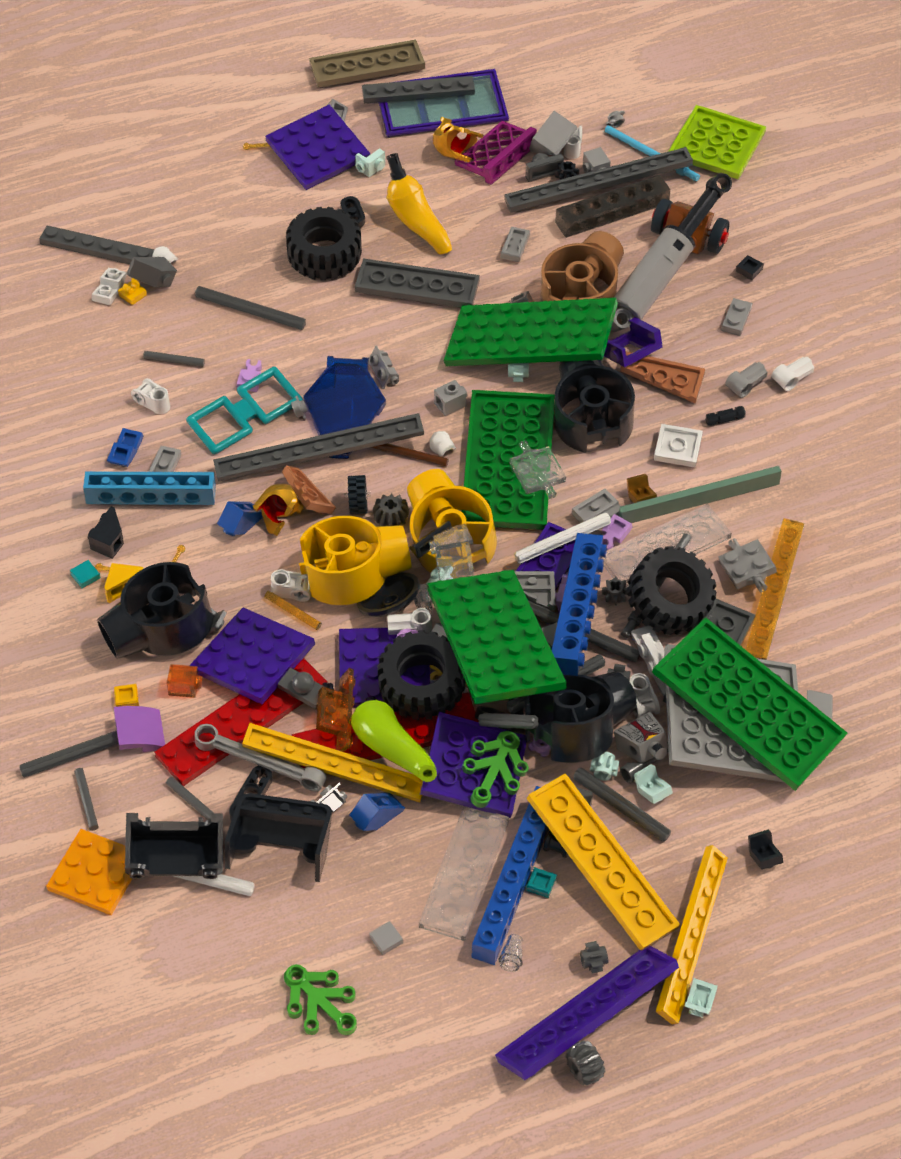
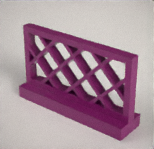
(505, 158)

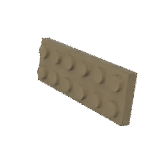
(367, 63)

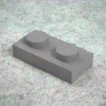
(736, 317)
(165, 460)

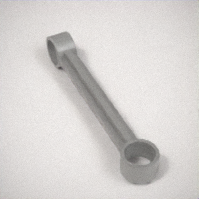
(309, 777)

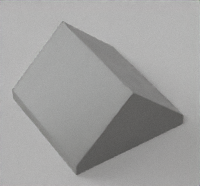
(553, 135)

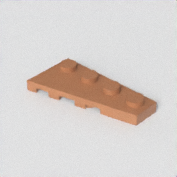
(670, 376)

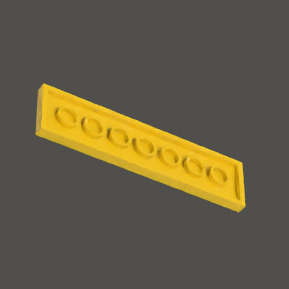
(603, 862)

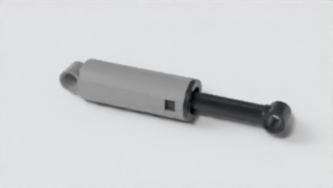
(665, 258)

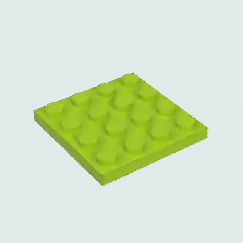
(719, 141)

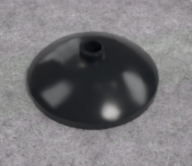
(392, 597)

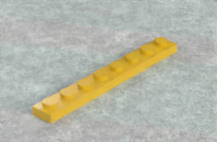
(333, 762)
(692, 934)

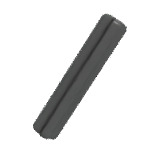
(508, 720)

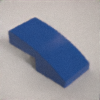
(125, 448)

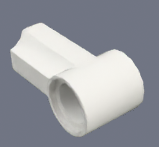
(789, 375)
(411, 621)

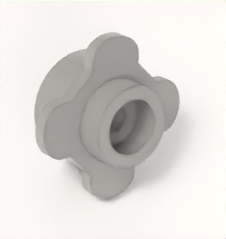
(616, 119)
(299, 407)

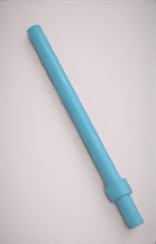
(648, 151)

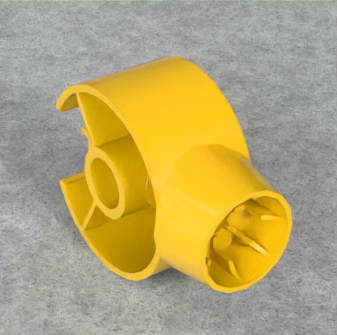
(438, 499)
(354, 556)

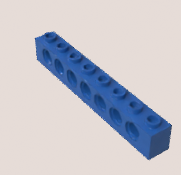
(577, 602)
(509, 887)

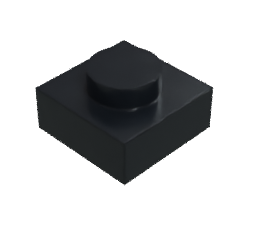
(749, 267)

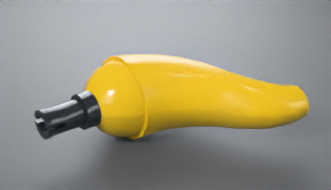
(412, 208)

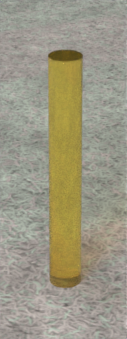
(293, 610)

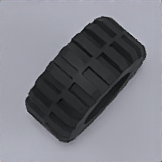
(323, 261)
(689, 573)
(424, 700)

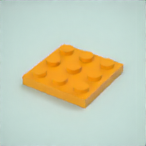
(92, 872)

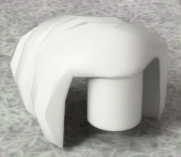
(164, 252)
(441, 442)

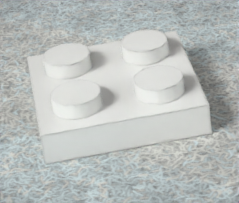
(678, 445)

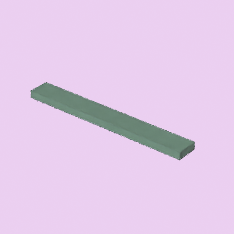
(701, 495)

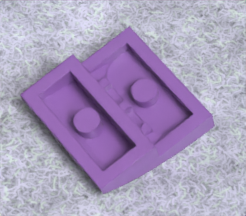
(139, 728)

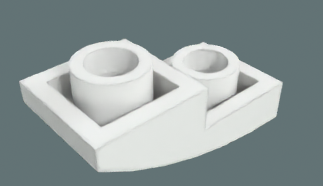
(109, 285)

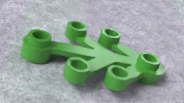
(496, 764)
(319, 997)

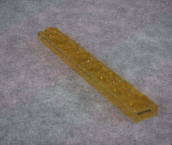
(772, 599)

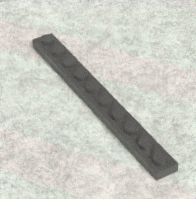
(598, 179)
(318, 447)

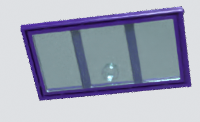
(468, 110)

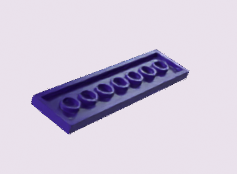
(586, 1012)

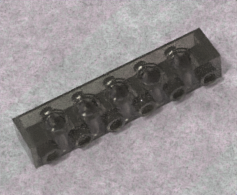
(611, 206)

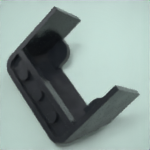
(280, 823)

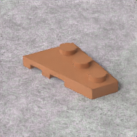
(307, 492)

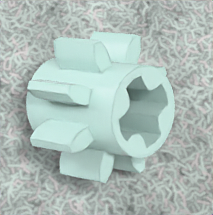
(518, 371)
(604, 766)

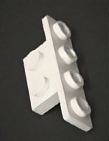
(650, 650)

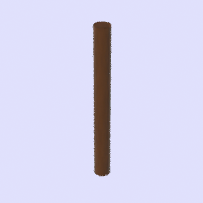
(413, 454)

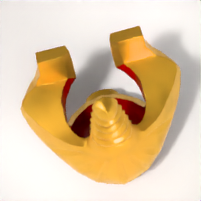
(449, 144)
(276, 502)

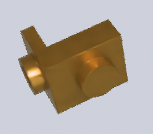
(639, 488)

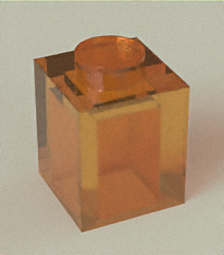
(183, 681)

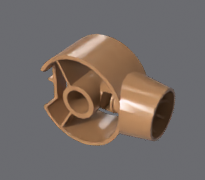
(573, 269)

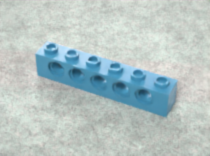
(150, 488)

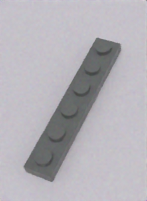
(418, 89)
(92, 245)

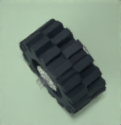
(357, 494)

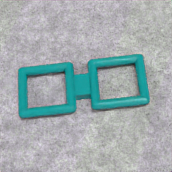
(243, 411)

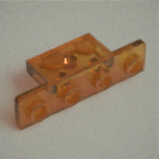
(335, 710)

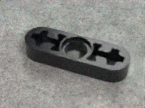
(251, 785)

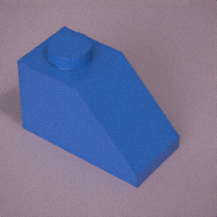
(238, 517)
(375, 810)

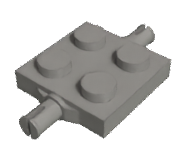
(747, 564)

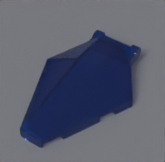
(344, 397)

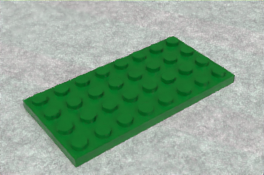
(531, 332)
(495, 431)
(495, 637)
(750, 703)

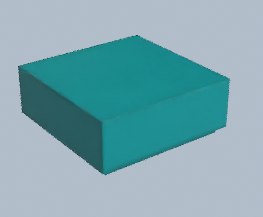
(85, 574)
(541, 882)

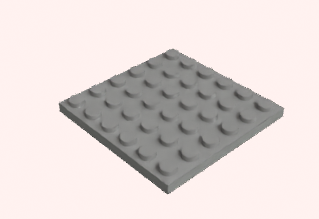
(702, 745)

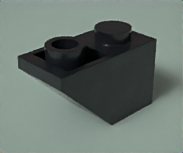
(107, 535)

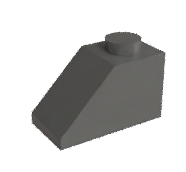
(152, 271)

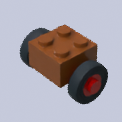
(674, 213)

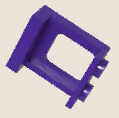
(640, 335)

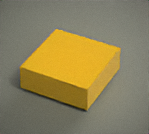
(126, 695)

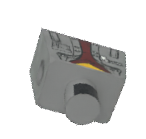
(642, 739)

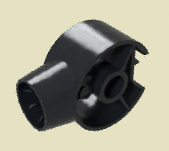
(597, 411)
(169, 620)
(582, 716)

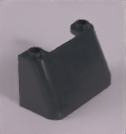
(174, 847)

